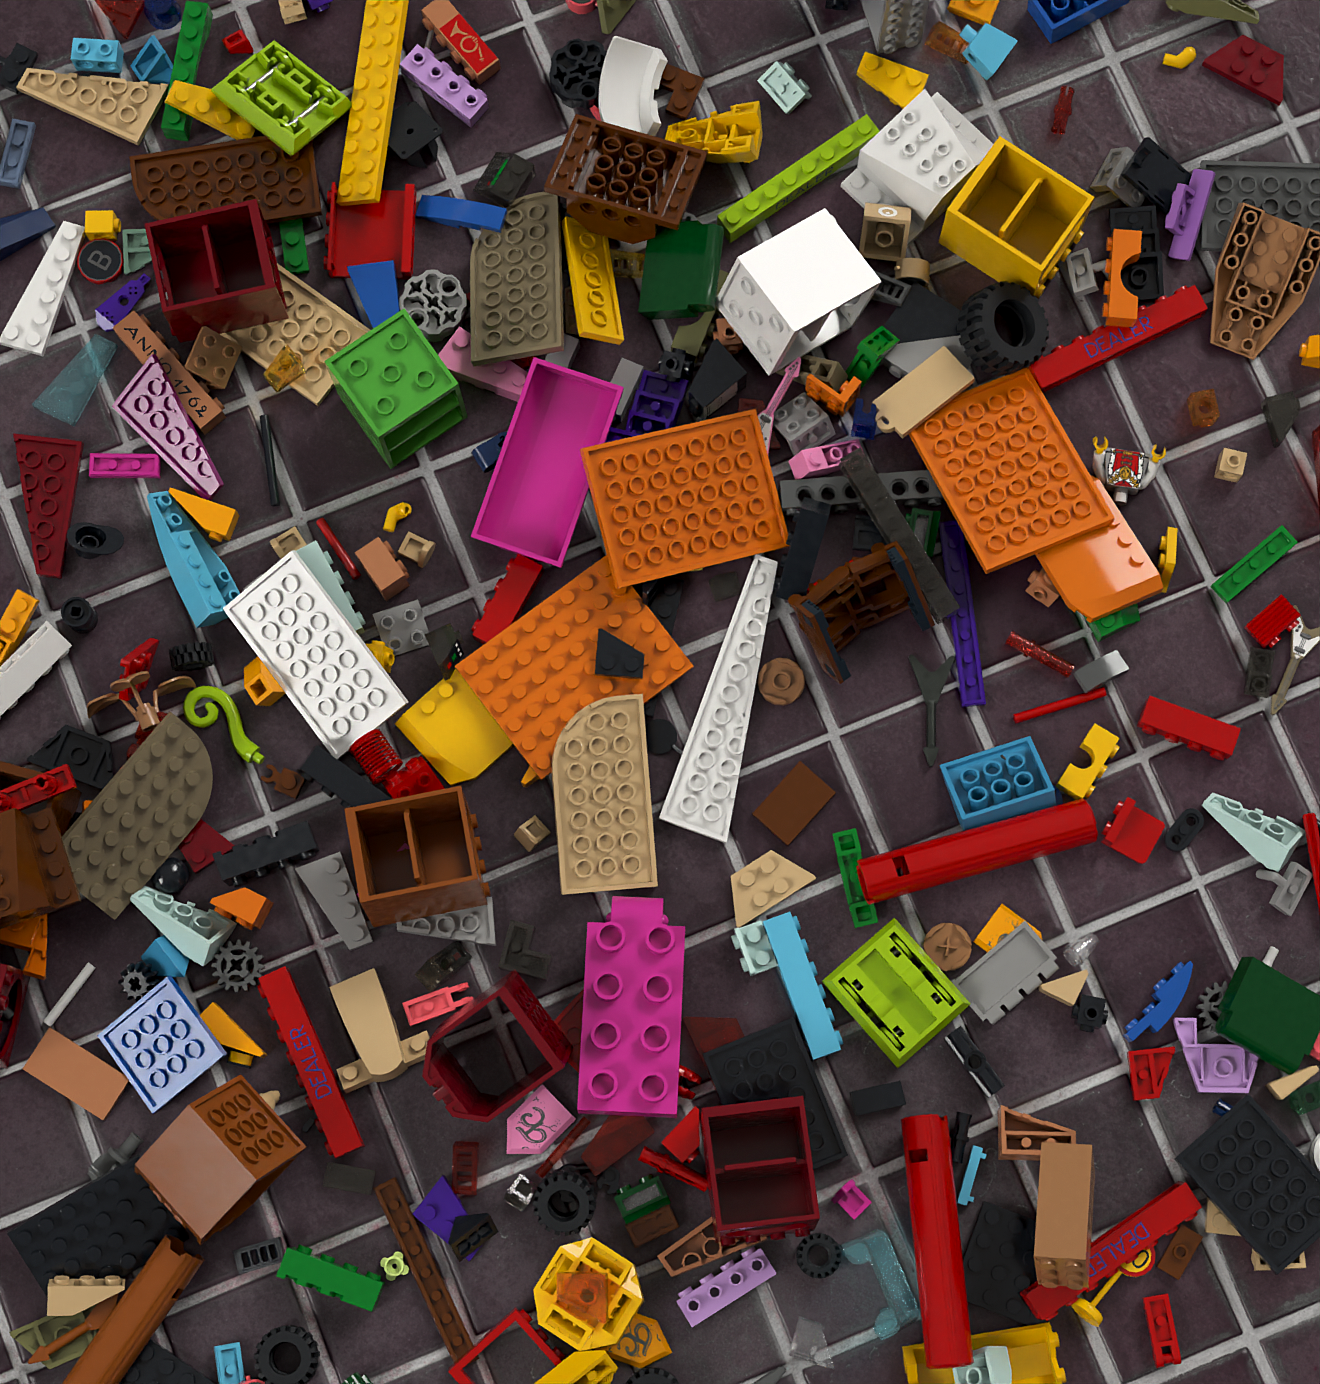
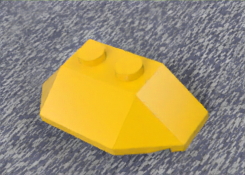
(582, 1368)

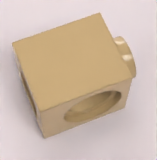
(1230, 465)

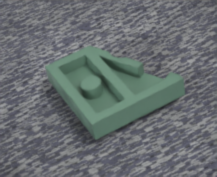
(135, 250)

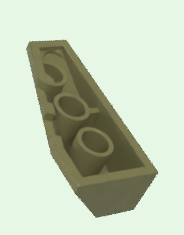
(1223, 9)

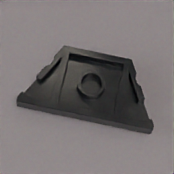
(84, 753)

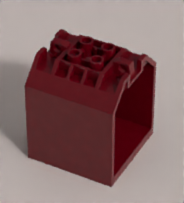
(454, 1084)

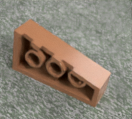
(698, 1250)

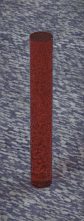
(563, 1147)

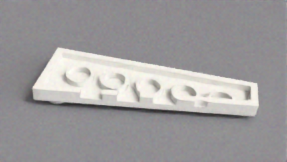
(40, 304)

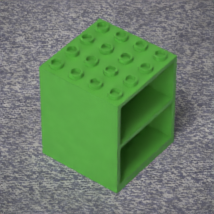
(397, 388)

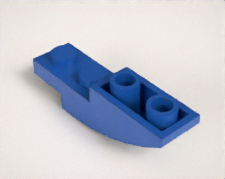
(1168, 997)

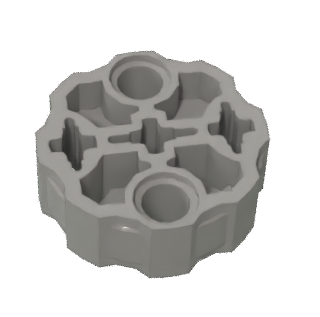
(454, 300)

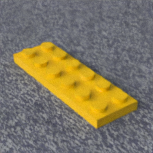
(592, 283)

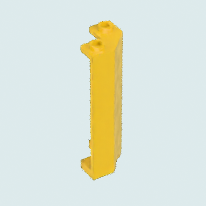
(1029, 1351)

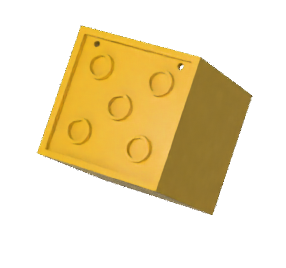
(1015, 218)

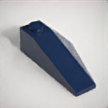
(22, 229)

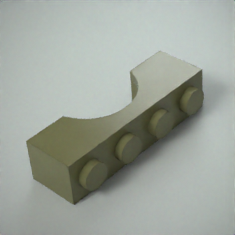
(693, 336)

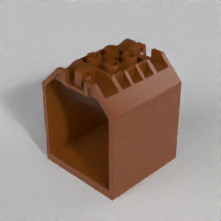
(218, 1157)

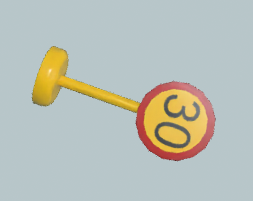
(1136, 1268)

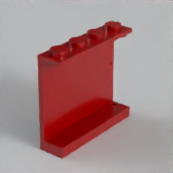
(371, 232)

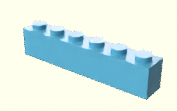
(801, 986)

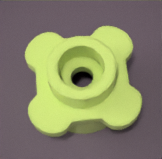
(396, 1259)

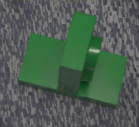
(870, 354)

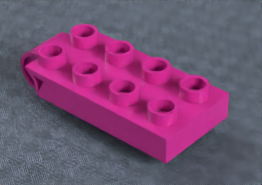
(632, 1012)

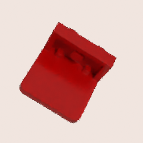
(412, 779)
(1132, 831)

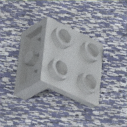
(1110, 179)
(803, 424)

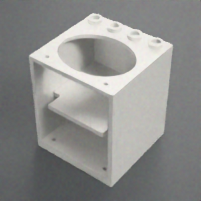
(796, 291)

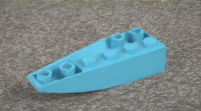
(192, 563)

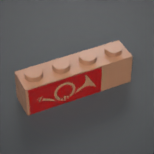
(461, 40)

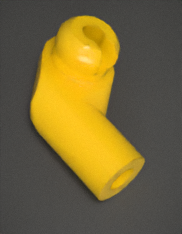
(1181, 60)
(395, 514)

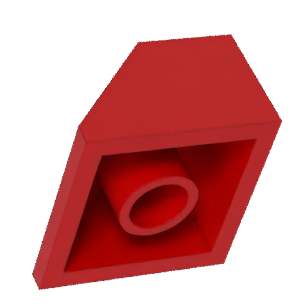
(685, 1138)

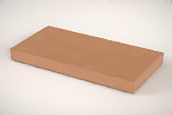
(76, 1074)

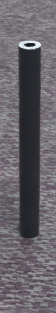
(269, 460)

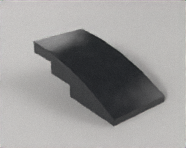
(1146, 275)

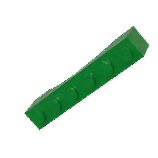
(191, 41)

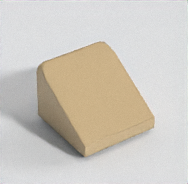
(531, 833)

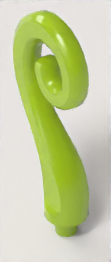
(244, 747)

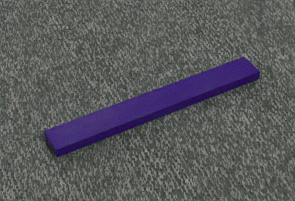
(963, 623)

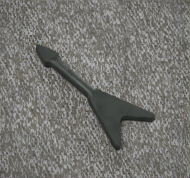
(931, 686)

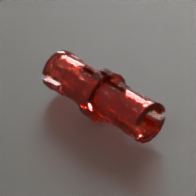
(1062, 110)

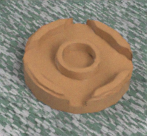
(781, 681)

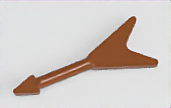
(92, 1322)

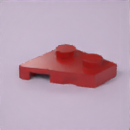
(1148, 1071)

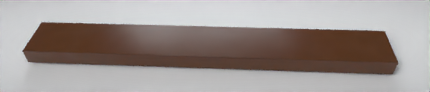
(424, 1269)

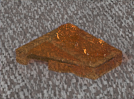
(585, 1292)

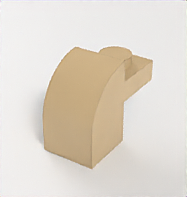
(292, 10)

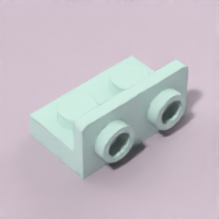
(784, 86)
(754, 948)

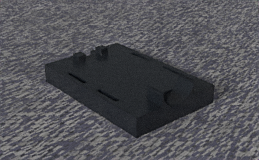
(1156, 174)

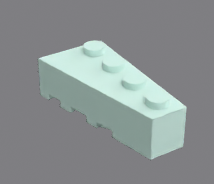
(319, 565)

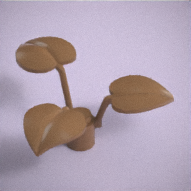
(145, 712)

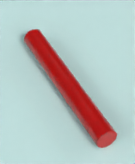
(338, 548)

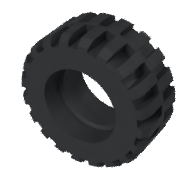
(1025, 321)

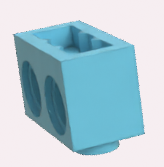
(97, 55)

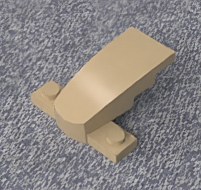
(374, 1033)

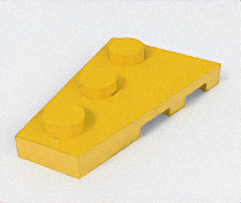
(892, 79)

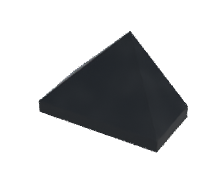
(470, 1233)

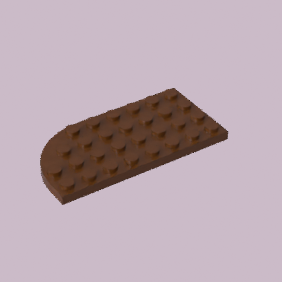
(227, 174)

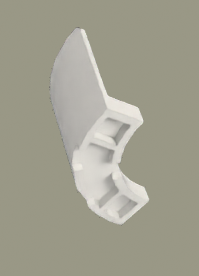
(628, 85)

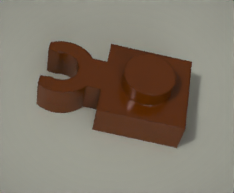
(286, 782)

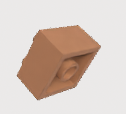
(380, 565)

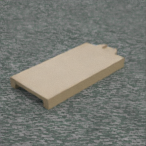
(921, 393)

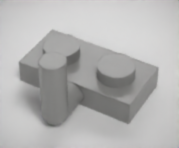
(1083, 272)
(1289, 887)

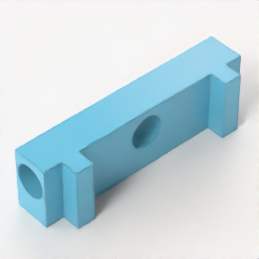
(969, 1175)

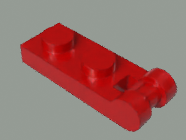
(1161, 1329)

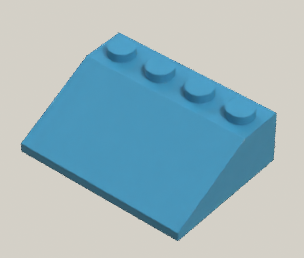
(997, 789)

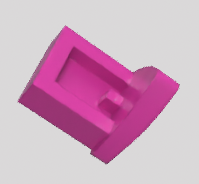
(851, 1199)

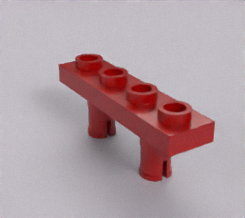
(37, 789)

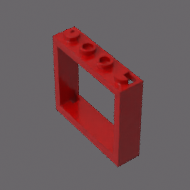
(523, 1320)

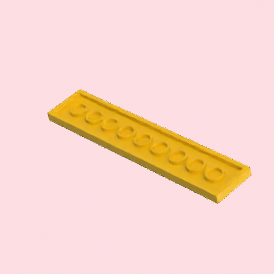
(372, 102)

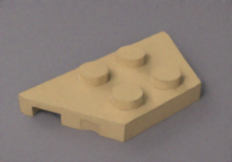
(764, 885)

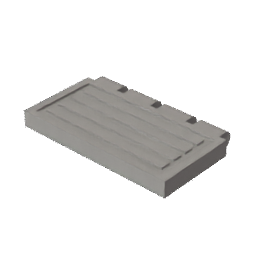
(1004, 971)

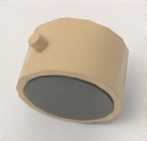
(912, 270)

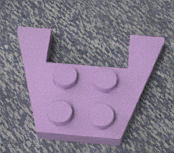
(1215, 1066)

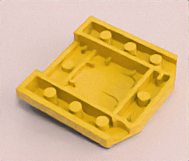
(454, 731)

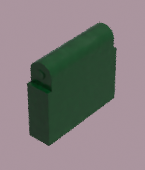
(681, 271)
(1269, 1015)

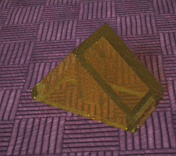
(284, 369)

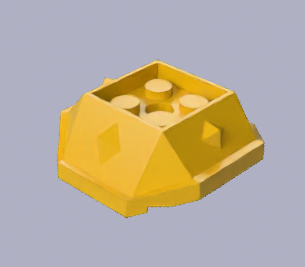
(582, 1329)

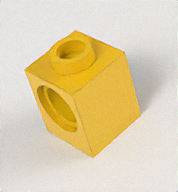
(102, 225)

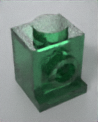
(1297, 1098)

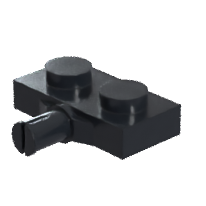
(15, 66)

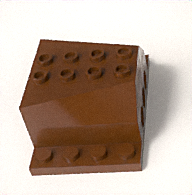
(623, 179)
(33, 867)

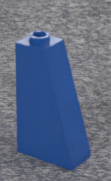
(377, 289)

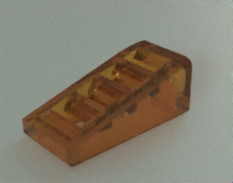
(939, 45)

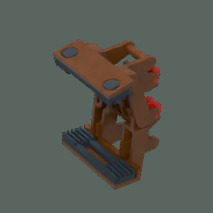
(854, 579)

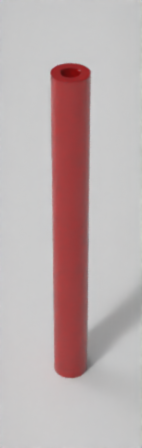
(1059, 705)

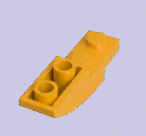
(15, 622)

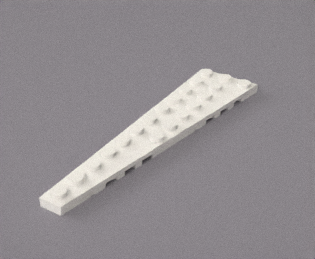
(710, 765)

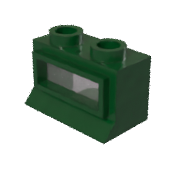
(925, 527)
(641, 1199)

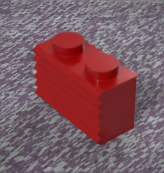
(1273, 621)

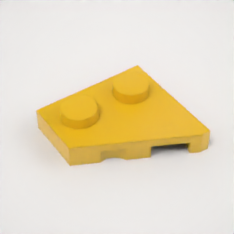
(1168, 556)

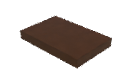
(793, 803)

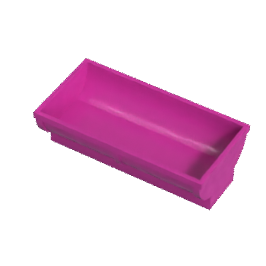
(540, 469)

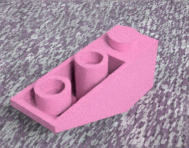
(821, 460)

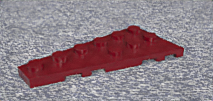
(49, 489)

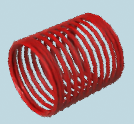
(357, 747)

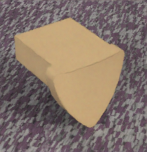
(287, 542)
(416, 549)

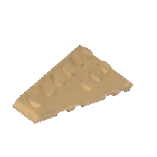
(105, 102)

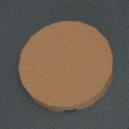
(948, 946)

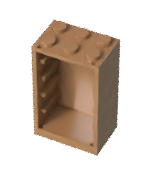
(1064, 1215)

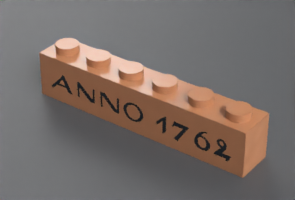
(194, 396)

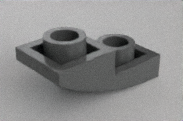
(1100, 671)

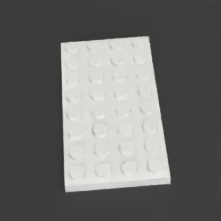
(315, 654)

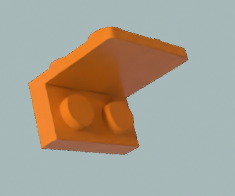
(834, 402)

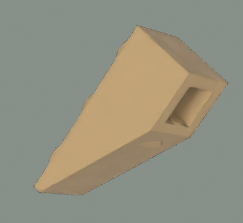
(72, 1296)

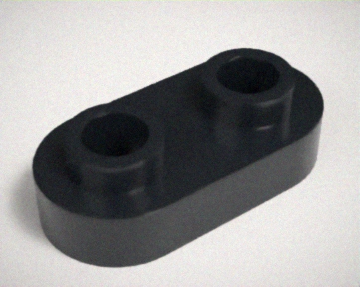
(1183, 830)

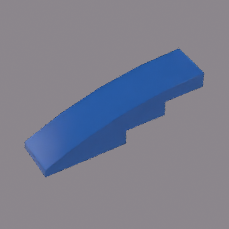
(461, 212)

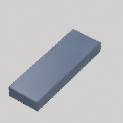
(16, 153)

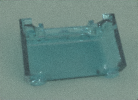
(878, 1249)

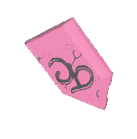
(537, 1123)

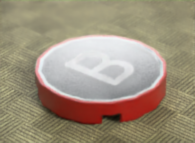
(100, 261)

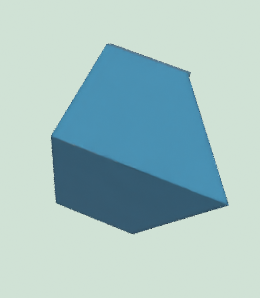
(153, 63)
(166, 958)

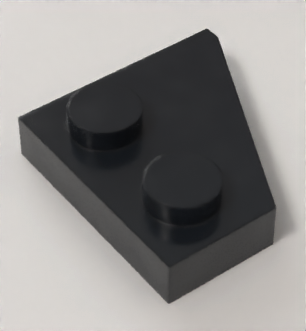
(617, 658)

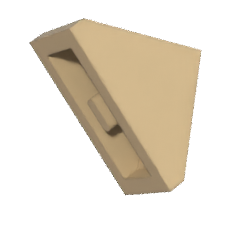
(1065, 988)

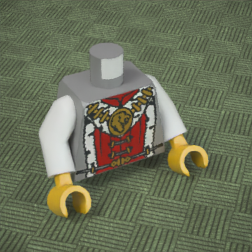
(1124, 470)

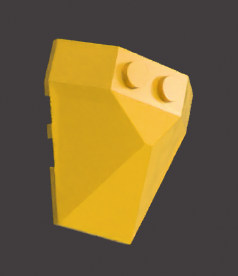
(725, 136)

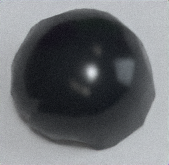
(171, 876)

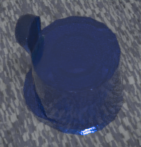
(163, 13)

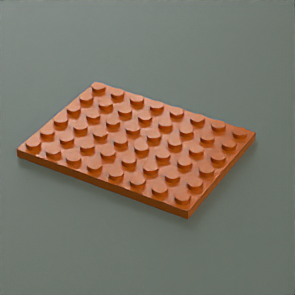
(1009, 471)
(685, 498)
(545, 661)

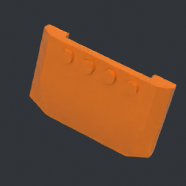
(1102, 568)

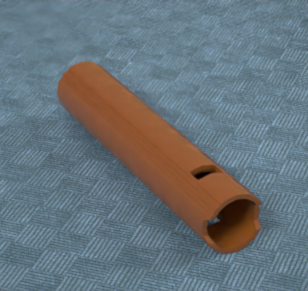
(136, 1315)

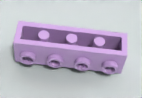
(444, 85)
(725, 1287)

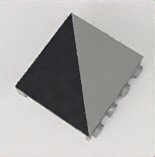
(923, 328)

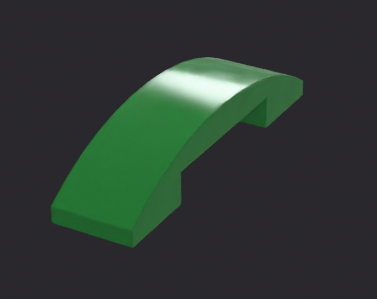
(847, 853)

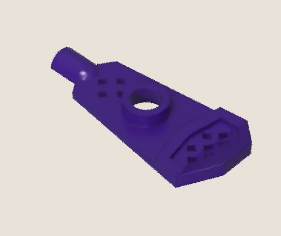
(115, 309)

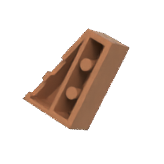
(1022, 1135)

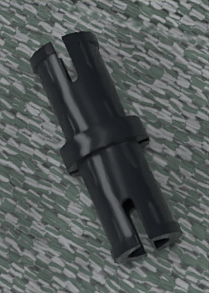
(959, 1136)

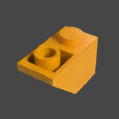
(261, 684)

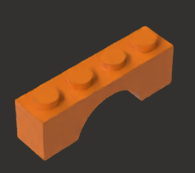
(1121, 304)

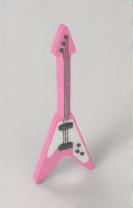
(767, 416)

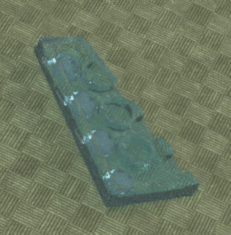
(75, 384)

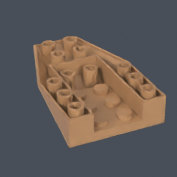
(1260, 279)

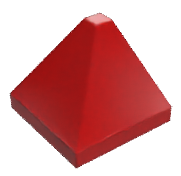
(237, 43)

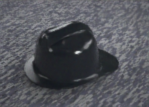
(94, 540)

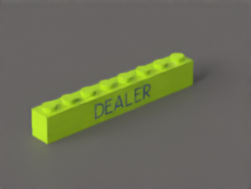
(796, 179)

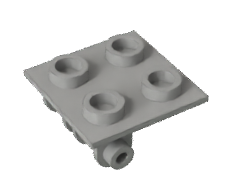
(402, 627)

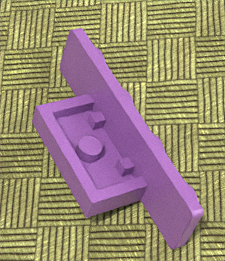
(1187, 213)

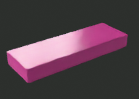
(124, 465)

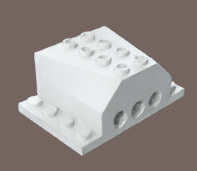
(919, 161)

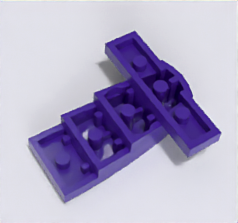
(654, 406)

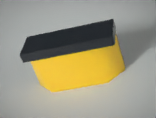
(240, 1059)

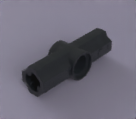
(984, 1074)

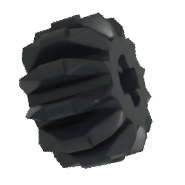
(131, 981)

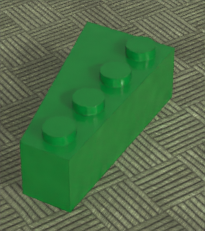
(331, 1278)

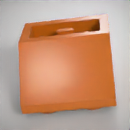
(244, 904)

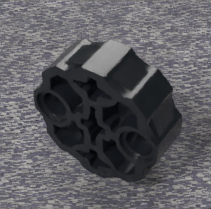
(570, 70)

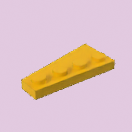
(207, 108)

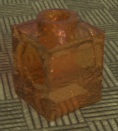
(1203, 398)

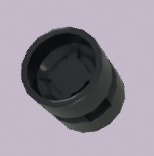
(79, 615)

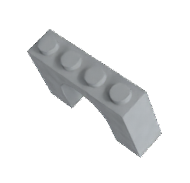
(627, 373)

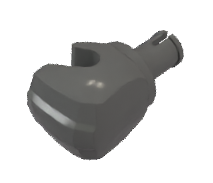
(114, 1157)

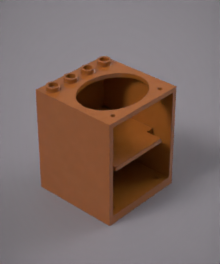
(436, 872)

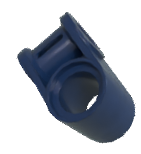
(488, 452)

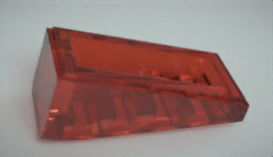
(456, 1167)

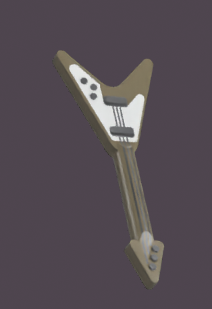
(1301, 643)

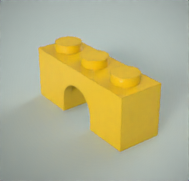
(1099, 745)

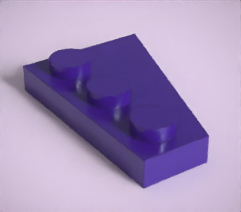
(440, 1209)

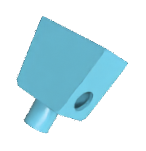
(986, 48)

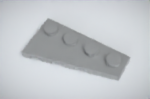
(335, 894)
(465, 925)

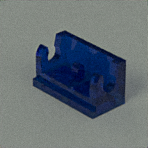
(863, 423)

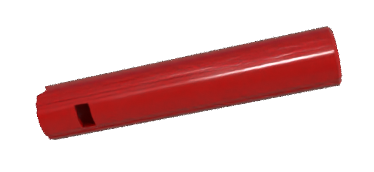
(977, 851)
(937, 1242)

